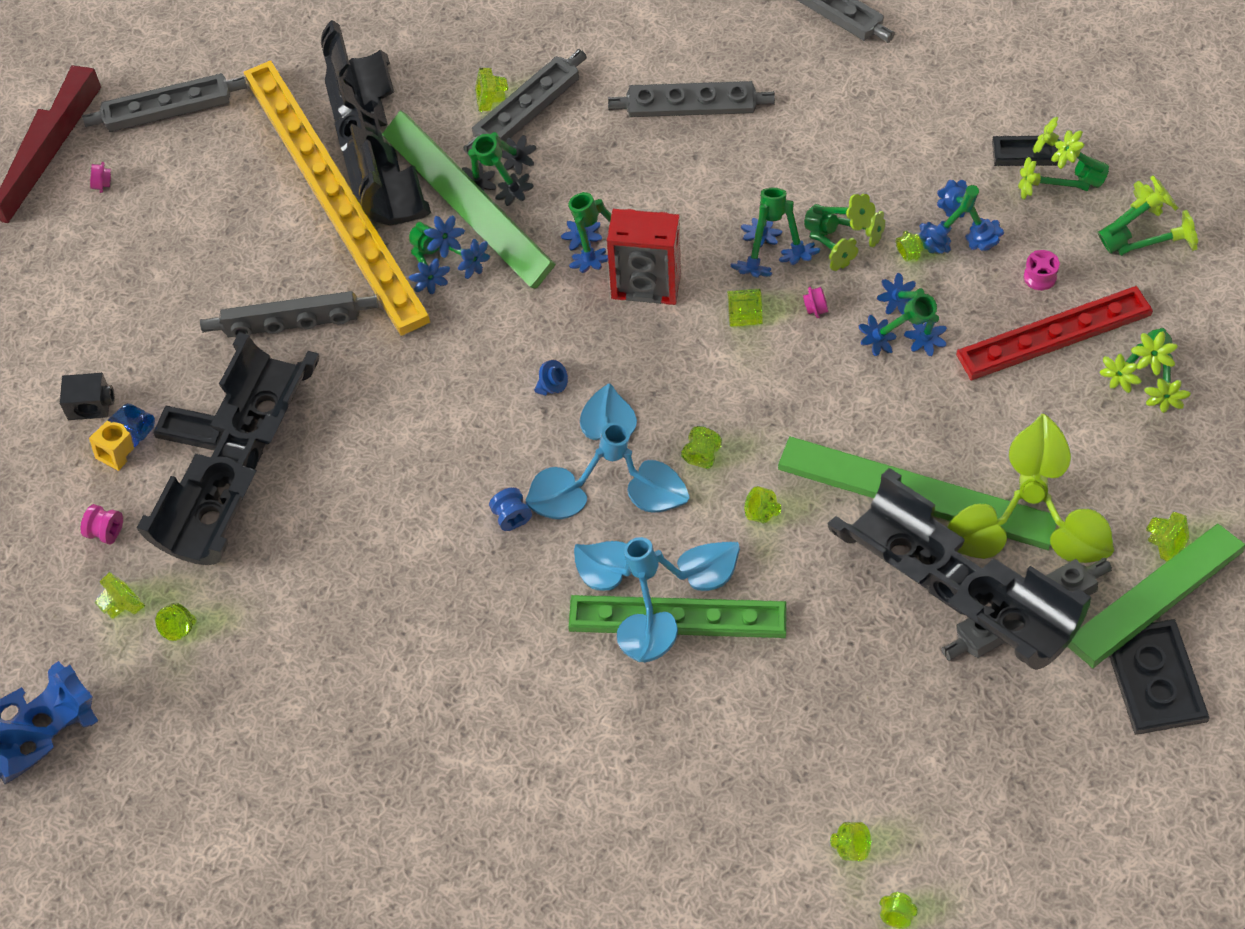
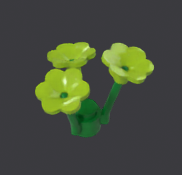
(1117, 234)

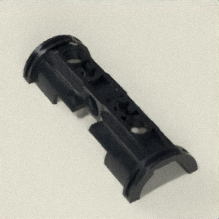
(358, 113)
(248, 381)
(906, 518)

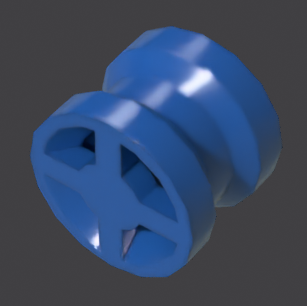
(510, 509)

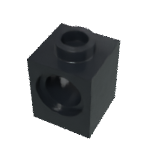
(86, 396)

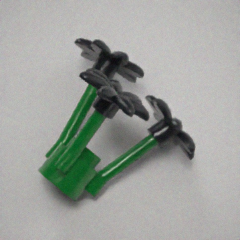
(489, 153)

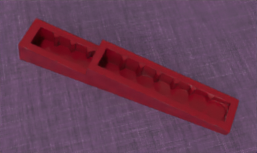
(46, 137)

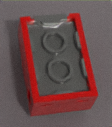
(644, 256)

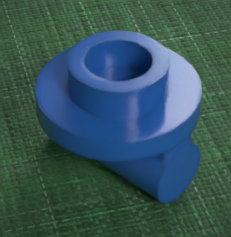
(552, 378)

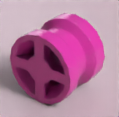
(1038, 262)
(101, 524)

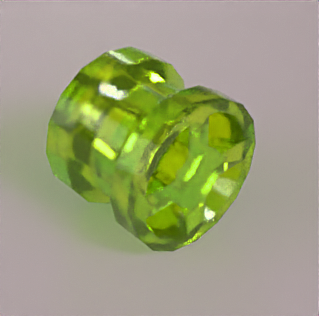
(701, 447)

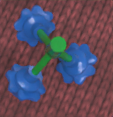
(956, 201)

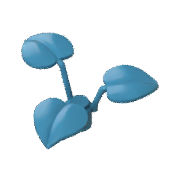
(612, 422)
(652, 634)

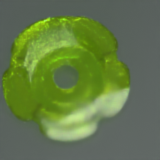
(909, 246)
(897, 910)

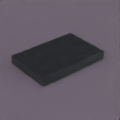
(1158, 680)

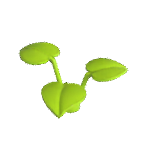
(1037, 455)

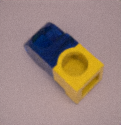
(121, 435)

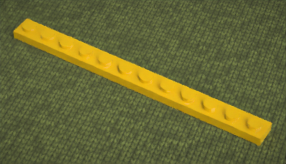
(337, 199)

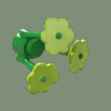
(860, 214)

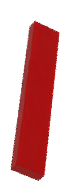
(1054, 333)

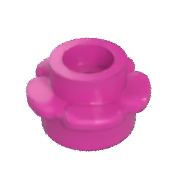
(100, 177)
(815, 301)

